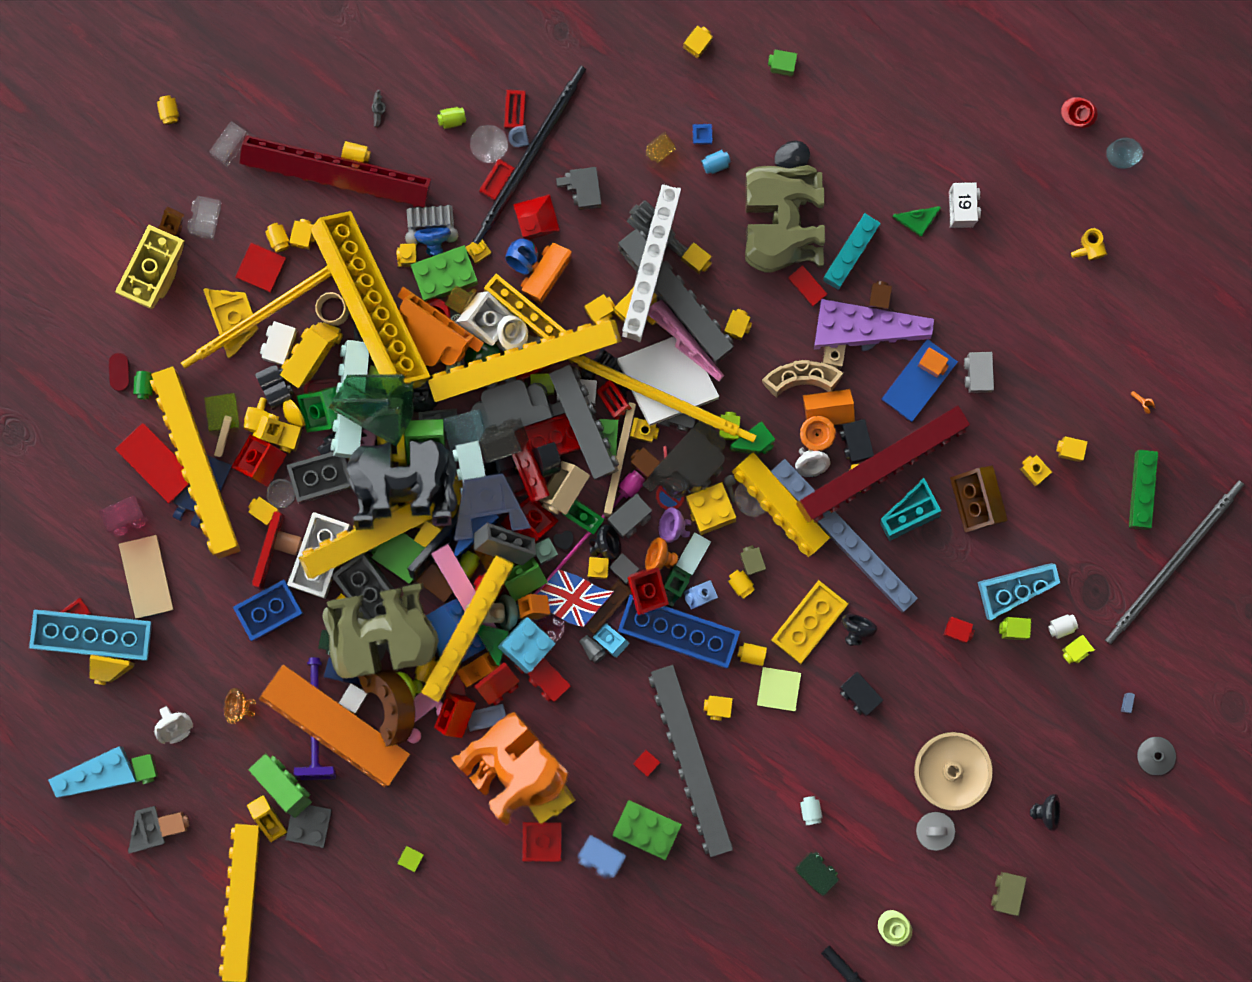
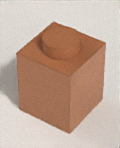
(173, 824)

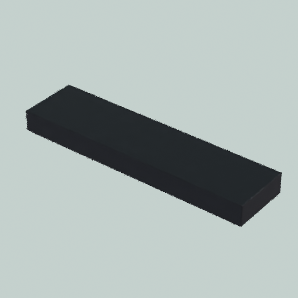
(425, 558)

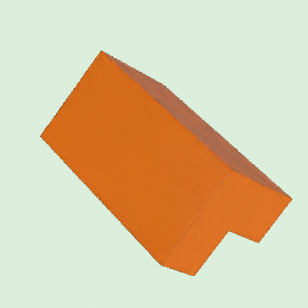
(834, 405)

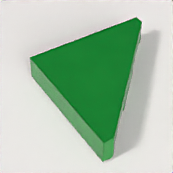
(918, 219)
(492, 639)

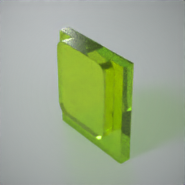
(218, 407)

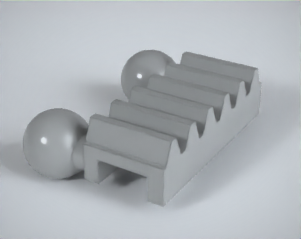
(430, 217)

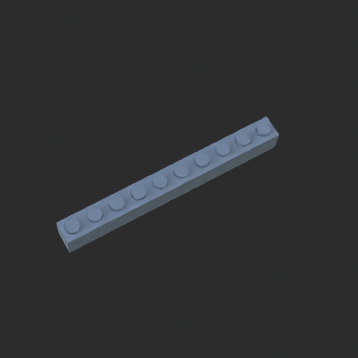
(849, 542)

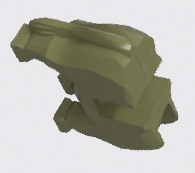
(785, 241)
(355, 638)

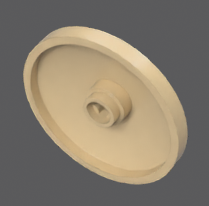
(953, 771)

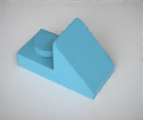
(611, 640)

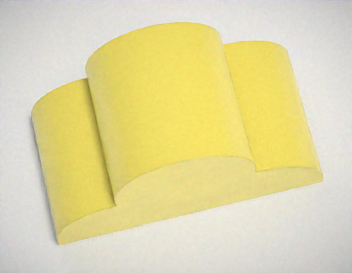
(151, 268)

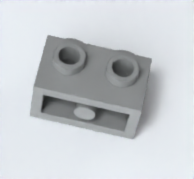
(979, 372)

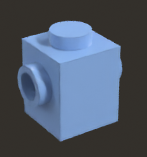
(700, 594)

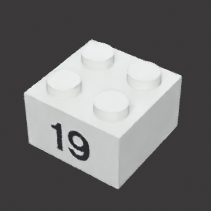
(963, 205)

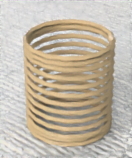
(322, 299)

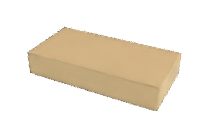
(223, 436)

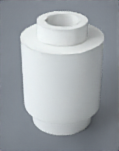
(1063, 626)

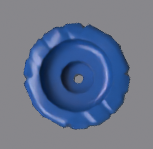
(433, 238)

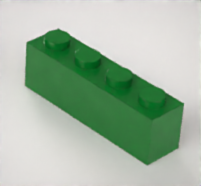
(1143, 489)

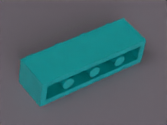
(851, 251)

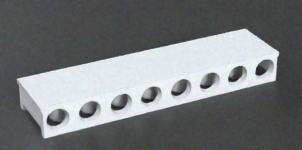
(651, 263)

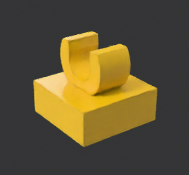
(478, 252)

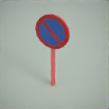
(663, 498)

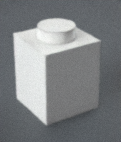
(353, 699)

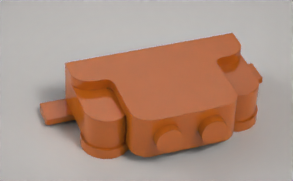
(434, 333)

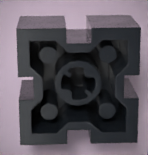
(506, 466)

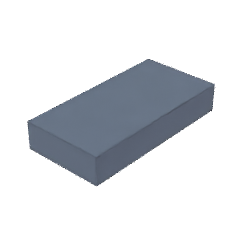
(486, 717)

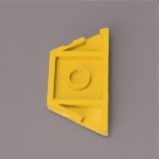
(229, 310)

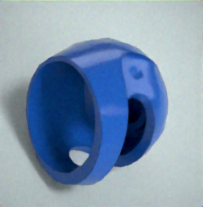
(522, 255)

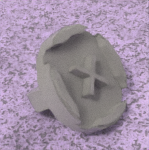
(935, 831)

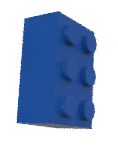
(268, 610)

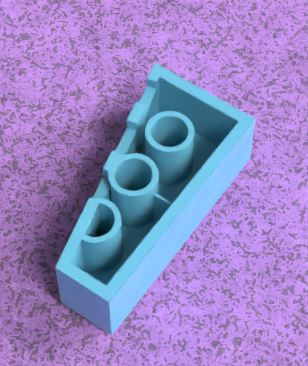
(1010, 590)
(96, 774)

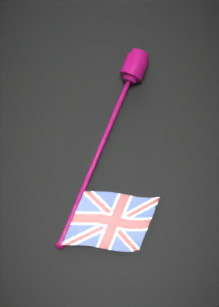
(571, 595)

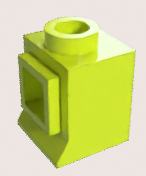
(1077, 650)

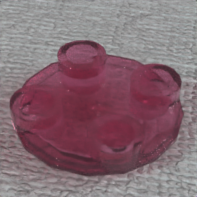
(552, 626)

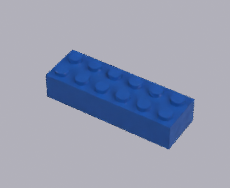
(681, 633)

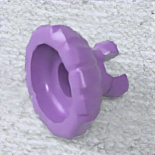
(673, 525)

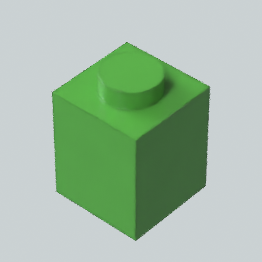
(782, 62)
(145, 768)

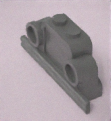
(516, 402)

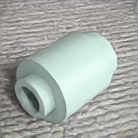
(811, 810)

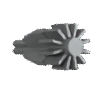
(642, 218)

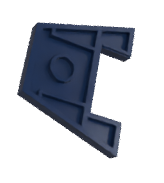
(487, 497)

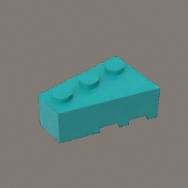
(911, 512)

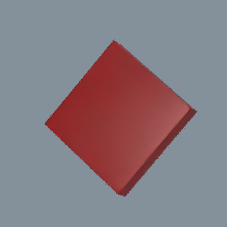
(260, 267)
(542, 841)

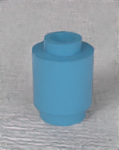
(716, 162)

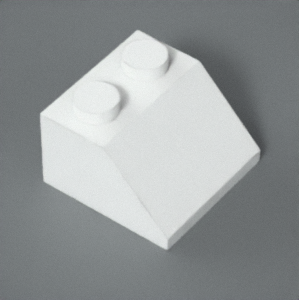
(483, 317)

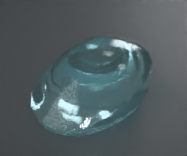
(1124, 153)

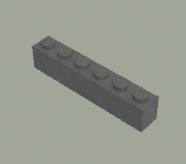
(583, 422)

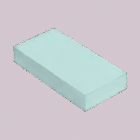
(693, 553)

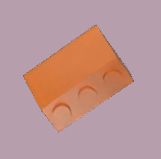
(546, 272)

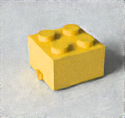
(711, 509)
(554, 807)

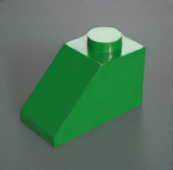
(584, 516)

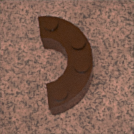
(397, 704)

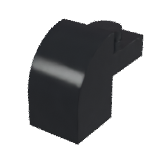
(547, 459)

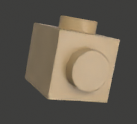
(834, 356)

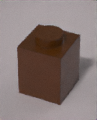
(880, 295)

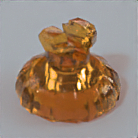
(237, 706)

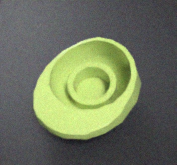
(895, 928)

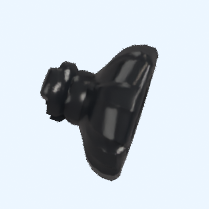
(424, 402)
(606, 543)
(858, 628)
(1048, 812)

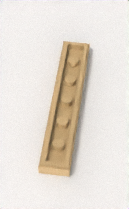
(620, 457)

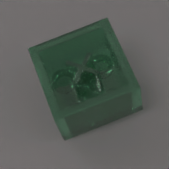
(816, 873)

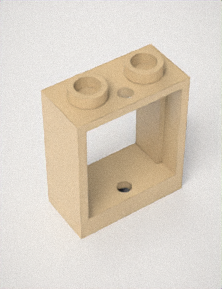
(564, 488)

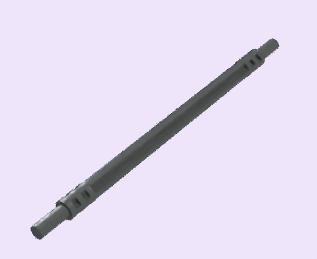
(1175, 561)

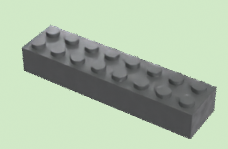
(680, 301)

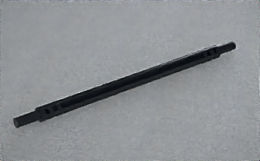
(529, 155)

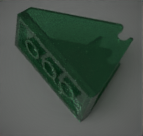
(377, 404)

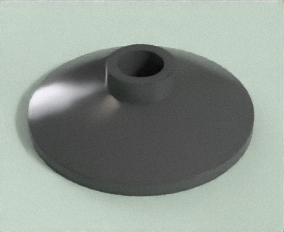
(1147, 759)

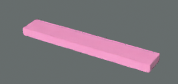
(455, 577)

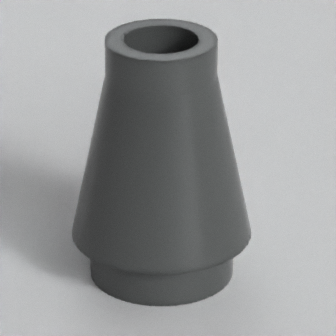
(592, 649)

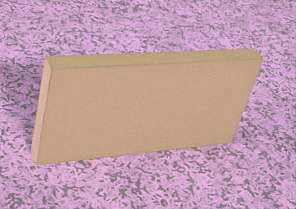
(146, 577)

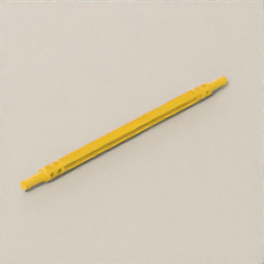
(257, 317)
(662, 397)

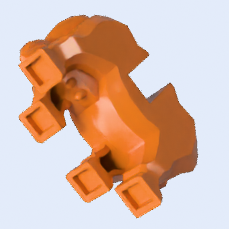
(519, 762)

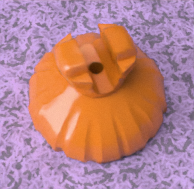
(821, 426)
(658, 555)

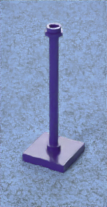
(314, 771)

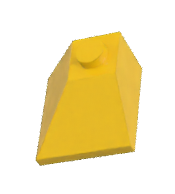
(107, 669)

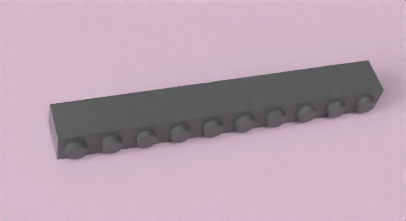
(691, 761)

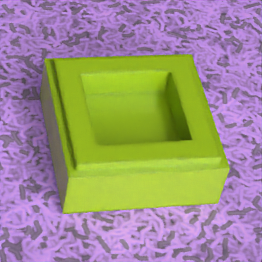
(410, 858)

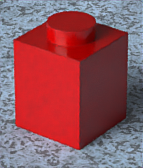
(959, 630)

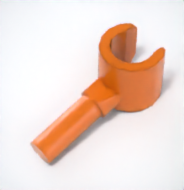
(1145, 402)

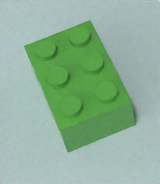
(443, 272)
(281, 785)
(646, 830)

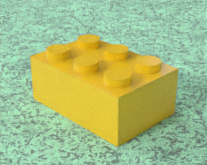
(308, 354)

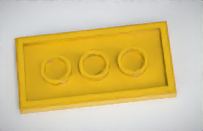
(809, 622)

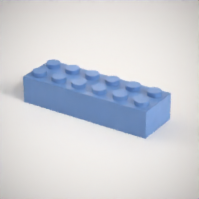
(600, 856)

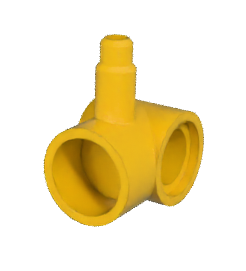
(1093, 251)

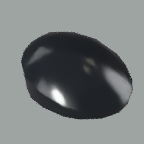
(792, 155)

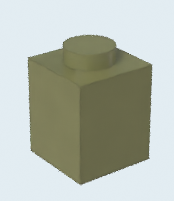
(752, 560)

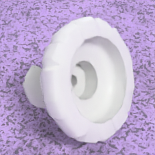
(812, 463)

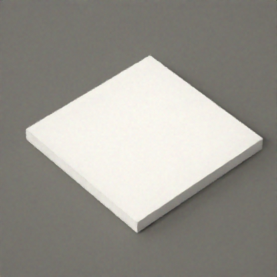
(671, 372)

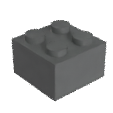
(630, 516)

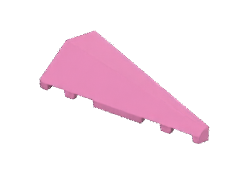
(685, 342)

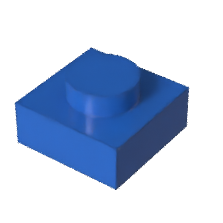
(702, 134)

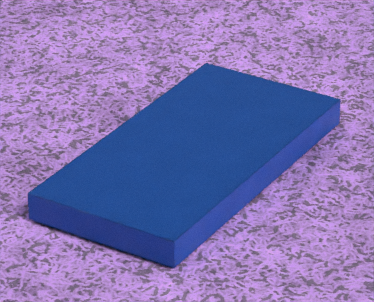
(915, 385)

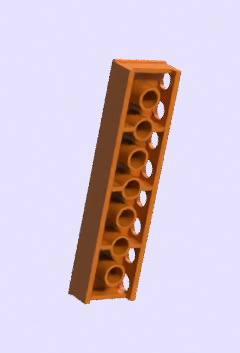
(333, 726)

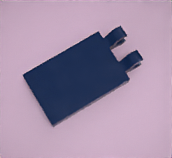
(184, 501)

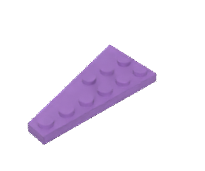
(861, 325)

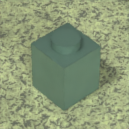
(545, 551)

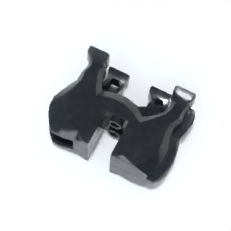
(426, 481)

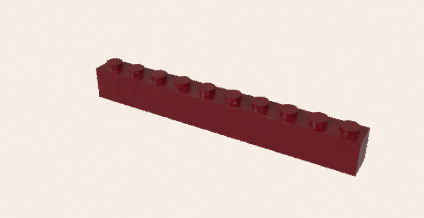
(335, 171)
(882, 464)

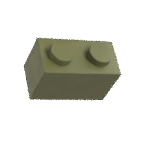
(1008, 893)

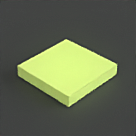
(778, 689)

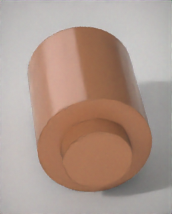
(288, 543)

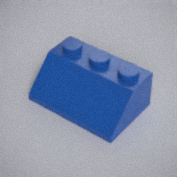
(445, 621)

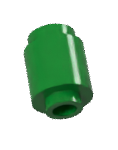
(142, 385)

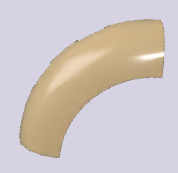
(802, 373)

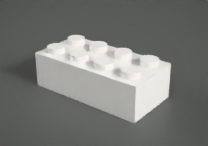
(318, 530)

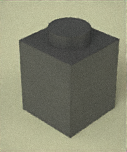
(623, 568)

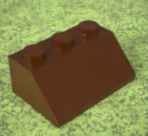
(978, 498)

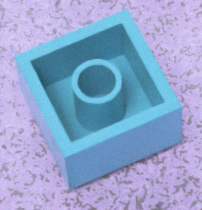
(526, 645)

